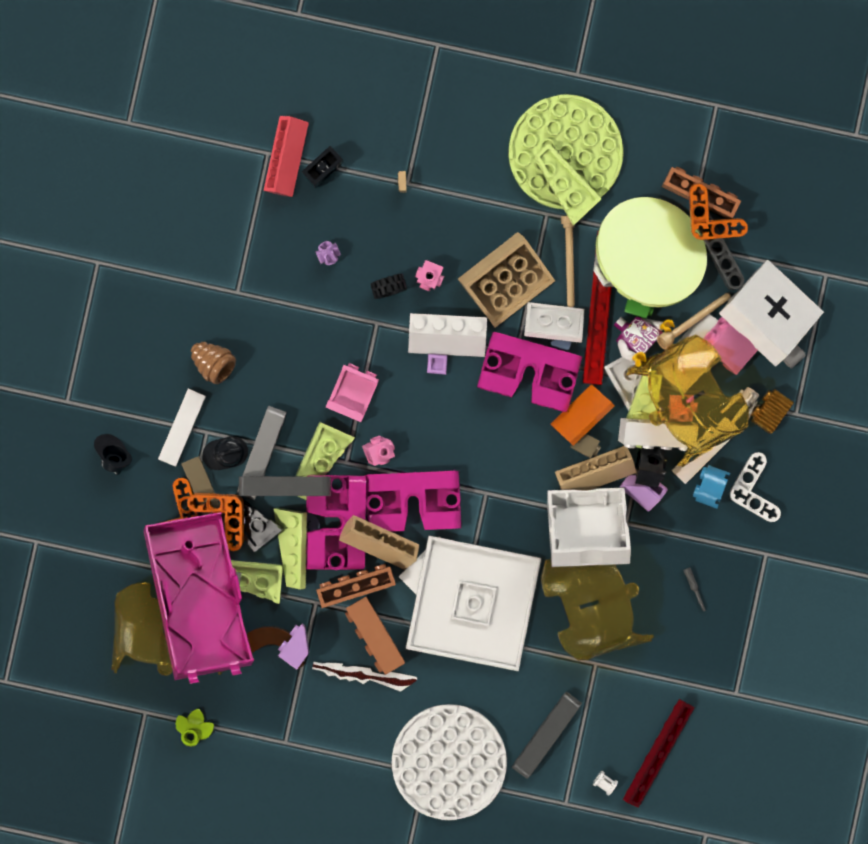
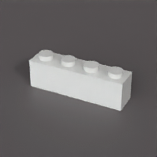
(644, 433)

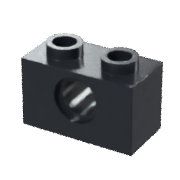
(322, 166)
(651, 467)

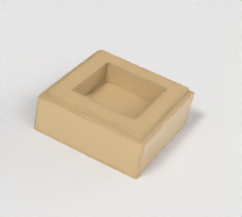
(402, 181)

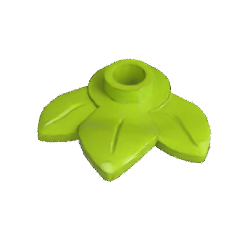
(193, 724)

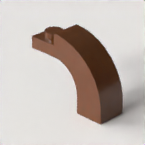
(268, 635)

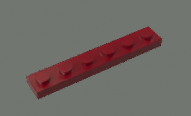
(658, 753)

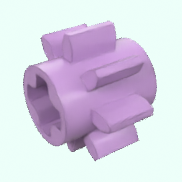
(328, 253)

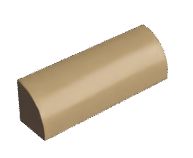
(597, 470)
(379, 542)

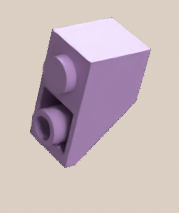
(642, 494)
(297, 648)

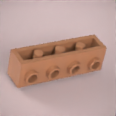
(718, 201)
(354, 587)
(375, 635)

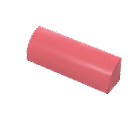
(286, 156)

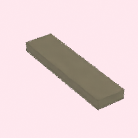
(200, 482)

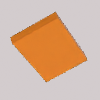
(582, 415)

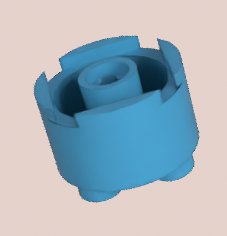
(712, 486)

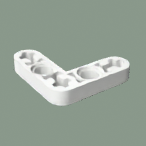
(747, 487)

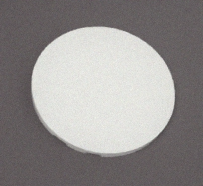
(449, 762)

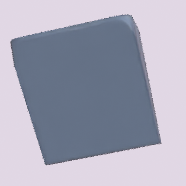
(564, 345)

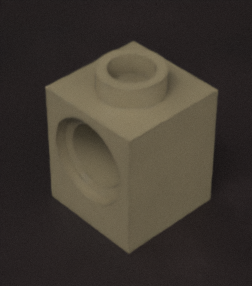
(587, 446)

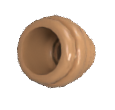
(213, 361)

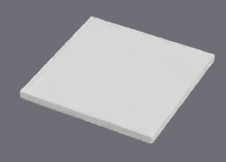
(473, 603)

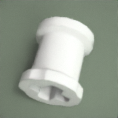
(605, 783)

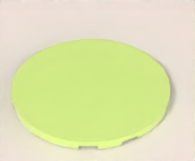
(578, 133)
(650, 252)

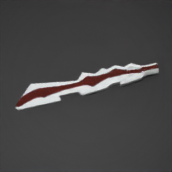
(362, 674)

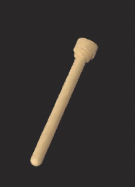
(569, 260)
(666, 339)

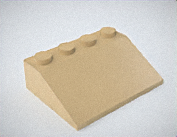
(506, 279)

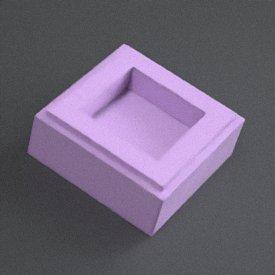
(437, 364)

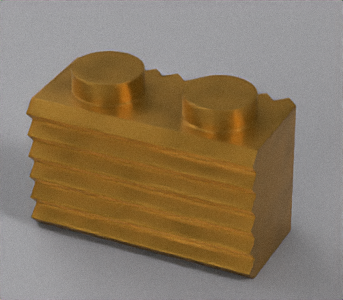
(771, 411)

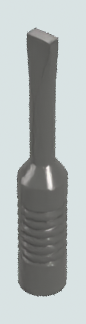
(694, 586)

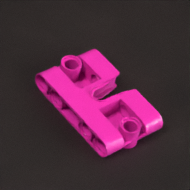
(548, 363)
(430, 489)
(324, 542)

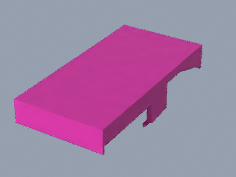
(198, 596)

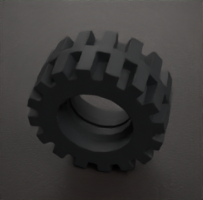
(388, 286)

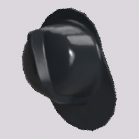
(112, 453)
(225, 453)

